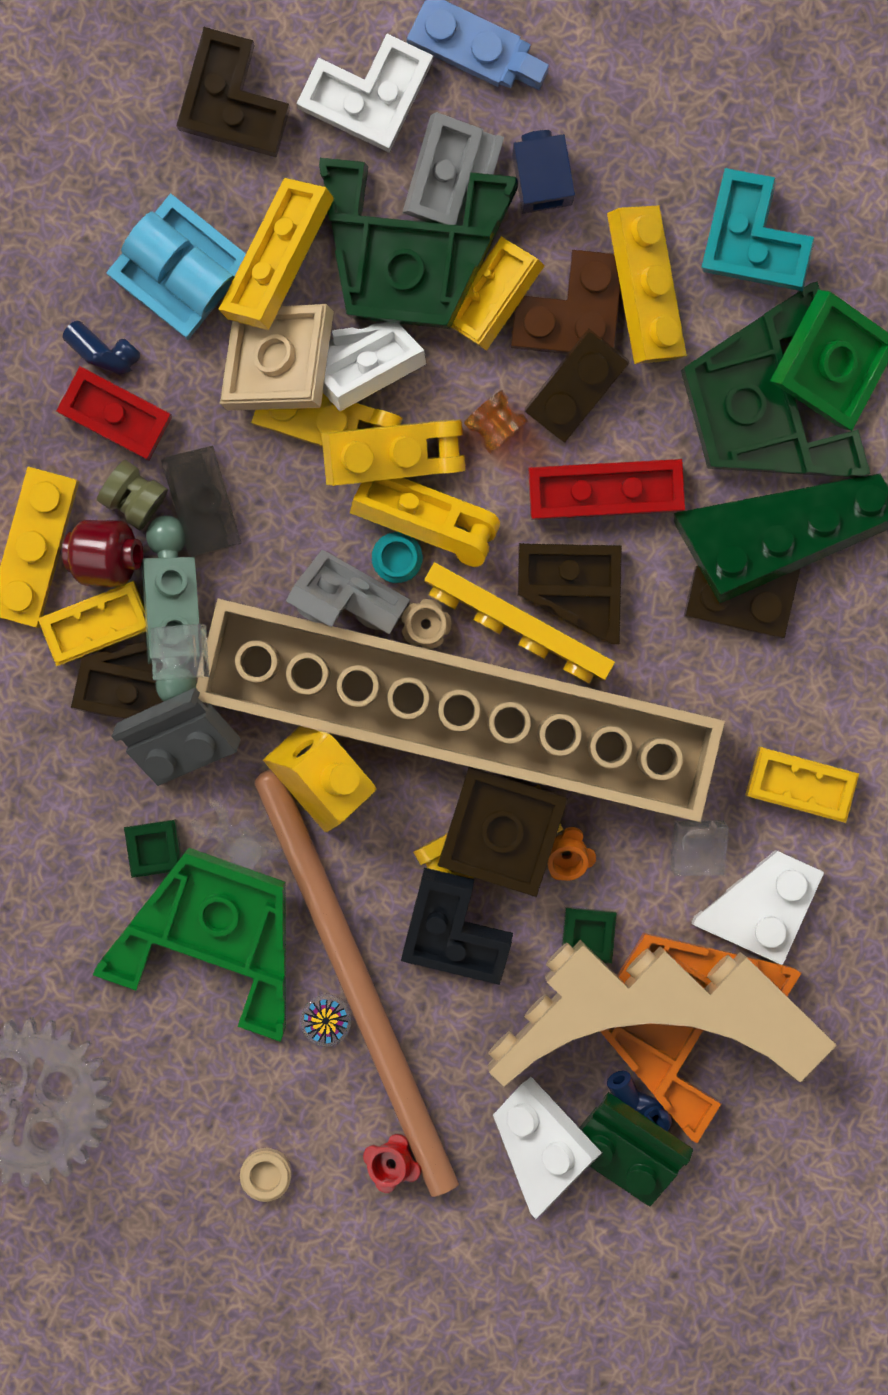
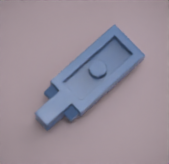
(475, 45)

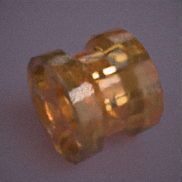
(495, 422)

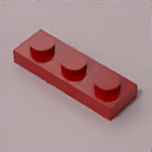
(606, 489)

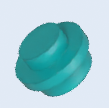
(397, 557)

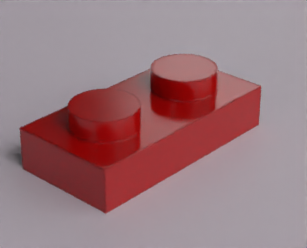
(114, 413)

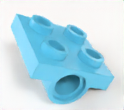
(177, 265)

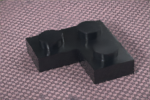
(442, 937)

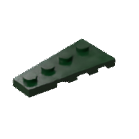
(777, 533)

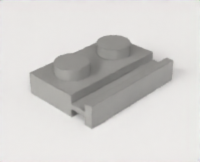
(444, 167)

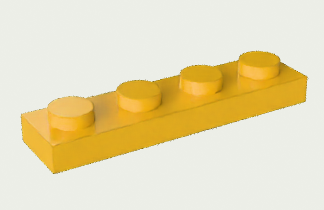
(536, 635)

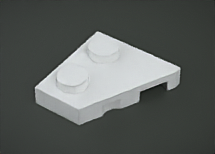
(764, 906)
(542, 1145)

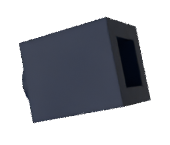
(543, 171)

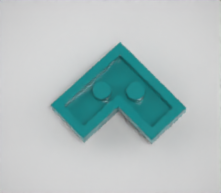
(741, 243)

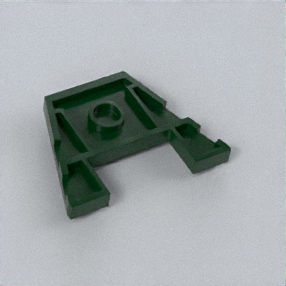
(404, 266)
(751, 421)

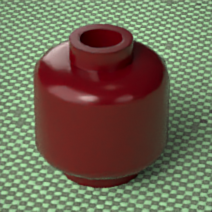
(102, 553)

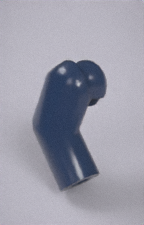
(96, 353)
(623, 1087)

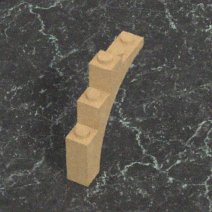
(593, 998)

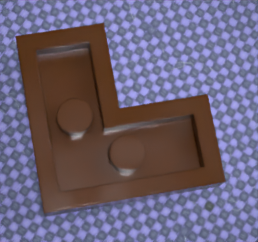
(590, 304)

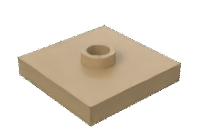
(279, 364)

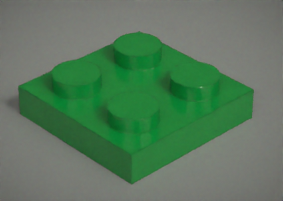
(833, 360)

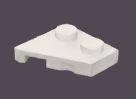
(368, 361)

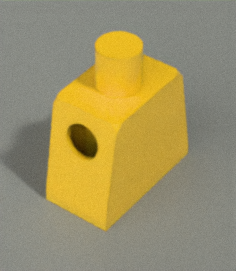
(322, 778)

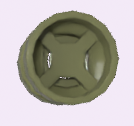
(132, 494)

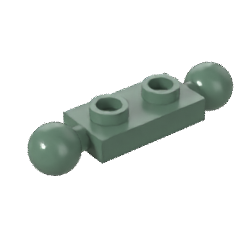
(169, 590)

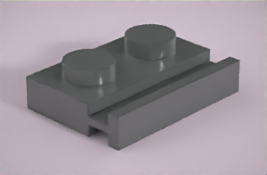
(176, 737)

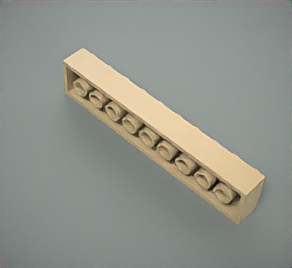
(460, 710)

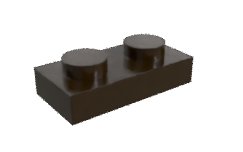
(576, 385)

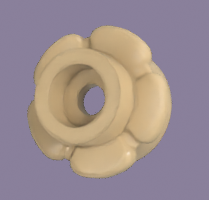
(429, 610)

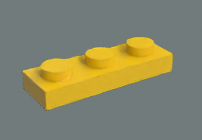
(276, 253)
(646, 284)
(34, 544)

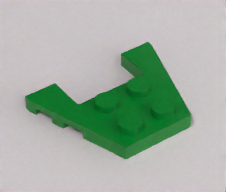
(218, 917)

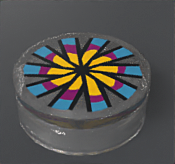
(326, 1020)

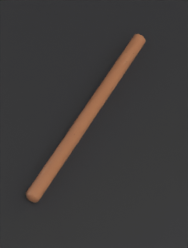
(356, 984)

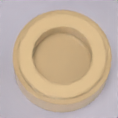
(265, 1174)

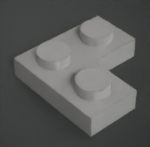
(334, 585)

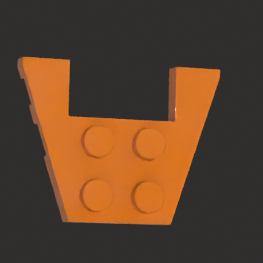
(660, 1050)

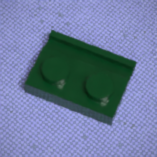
(634, 1149)

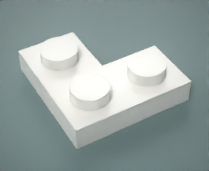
(373, 106)

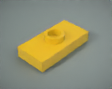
(496, 292)
(94, 623)
(802, 784)

